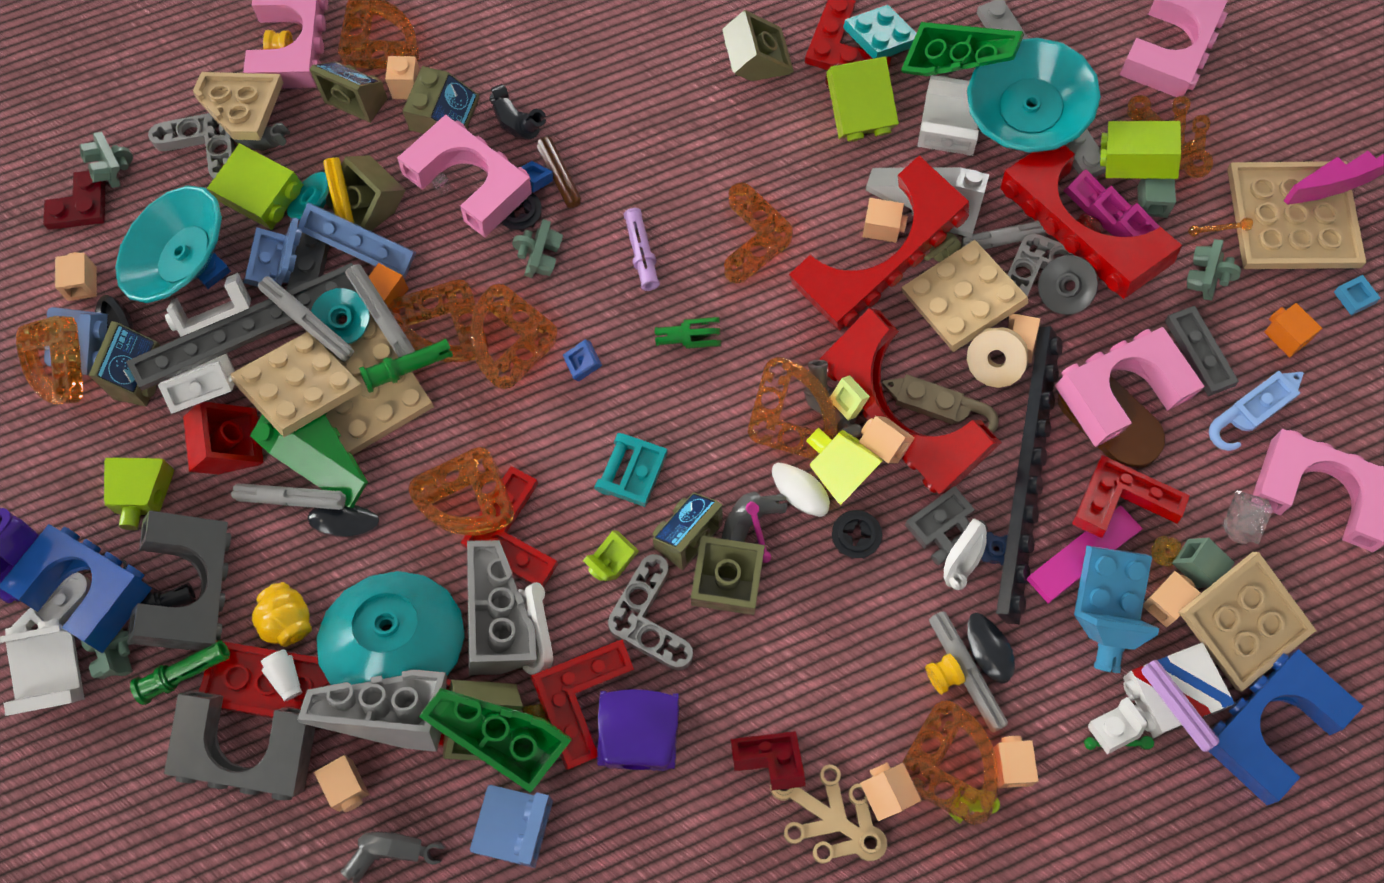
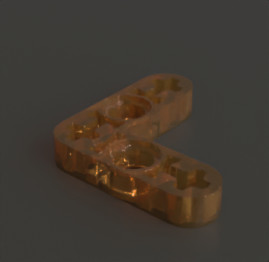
(765, 233)

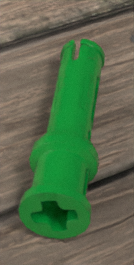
(391, 370)
(166, 678)

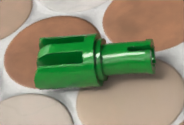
(685, 333)

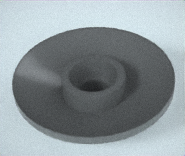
(1055, 278)

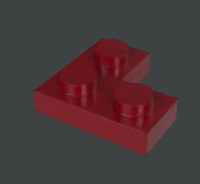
(81, 209)
(777, 752)

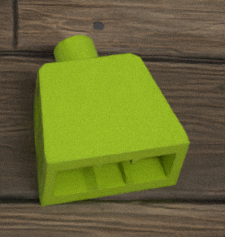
(135, 487)

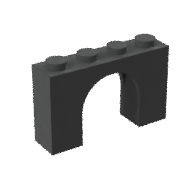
(202, 545)
(197, 754)

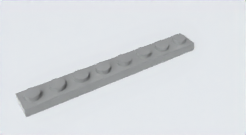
(999, 16)

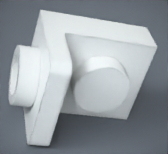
(1119, 726)

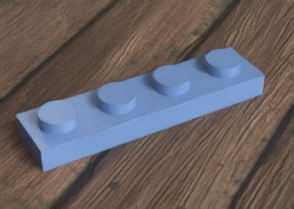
(355, 239)

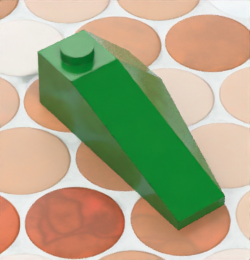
(956, 47)
(316, 455)
(504, 738)

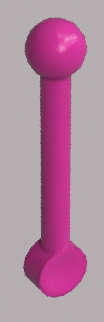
(752, 509)

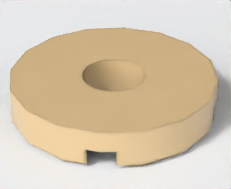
(997, 374)

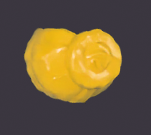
(281, 615)

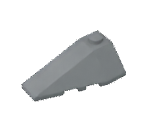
(970, 183)
(498, 624)
(378, 709)

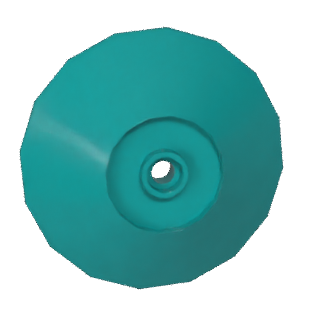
(1041, 75)
(169, 244)
(423, 634)

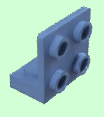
(511, 825)

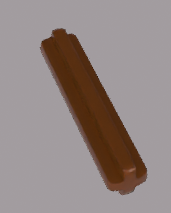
(560, 174)

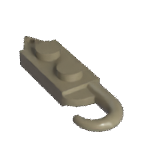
(937, 401)

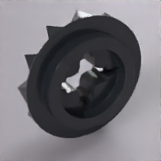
(533, 211)
(869, 528)

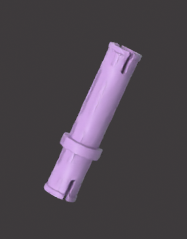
(647, 276)

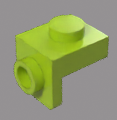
(611, 557)

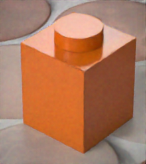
(388, 283)
(1292, 329)

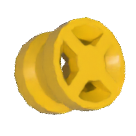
(275, 40)
(945, 673)

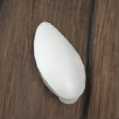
(801, 489)
(965, 555)

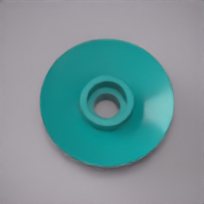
(313, 191)
(339, 303)

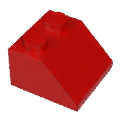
(220, 438)

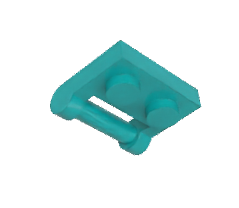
(640, 473)

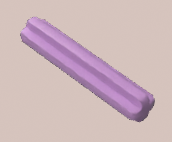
(1180, 706)

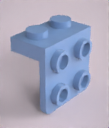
(273, 255)
(91, 333)

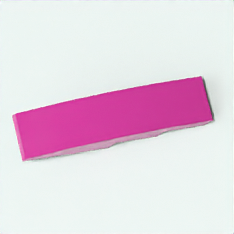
(1336, 178)
(1109, 207)
(1066, 566)

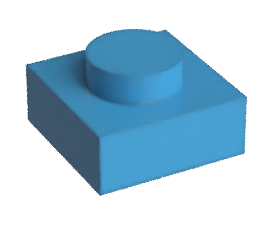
(1357, 295)

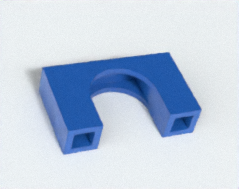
(110, 596)
(1241, 743)

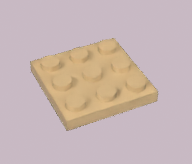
(964, 295)
(296, 383)
(1247, 621)

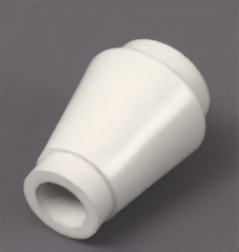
(282, 674)

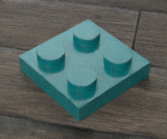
(880, 32)

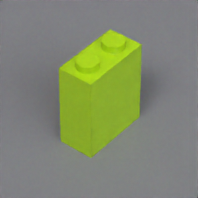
(862, 98)
(1141, 149)
(255, 186)

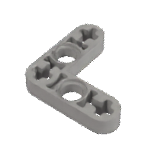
(204, 135)
(1032, 260)
(640, 624)

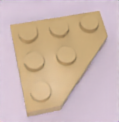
(239, 101)

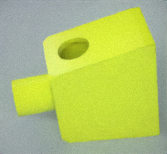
(841, 462)

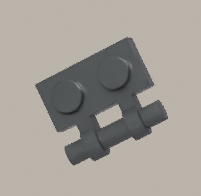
(939, 518)

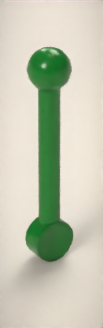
(1145, 743)

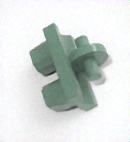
(109, 159)
(1212, 259)
(537, 261)
(114, 658)

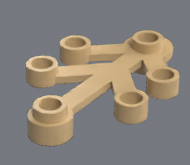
(835, 820)

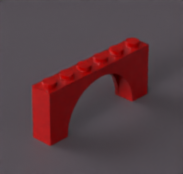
(1118, 261)
(845, 293)
(939, 459)

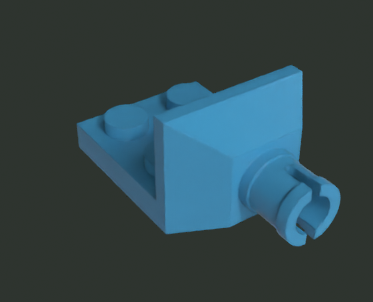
(1112, 603)

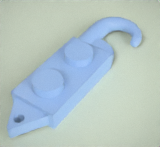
(1256, 406)

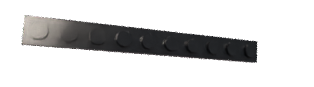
(1029, 480)

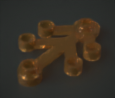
(1187, 158)

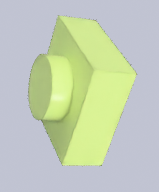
(849, 397)

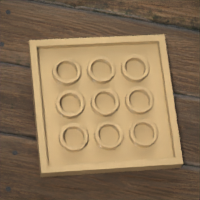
(1292, 235)
(377, 413)

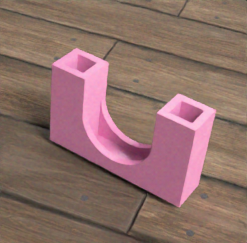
(297, 58)
(1175, 69)
(451, 144)
(1150, 356)
(1294, 455)

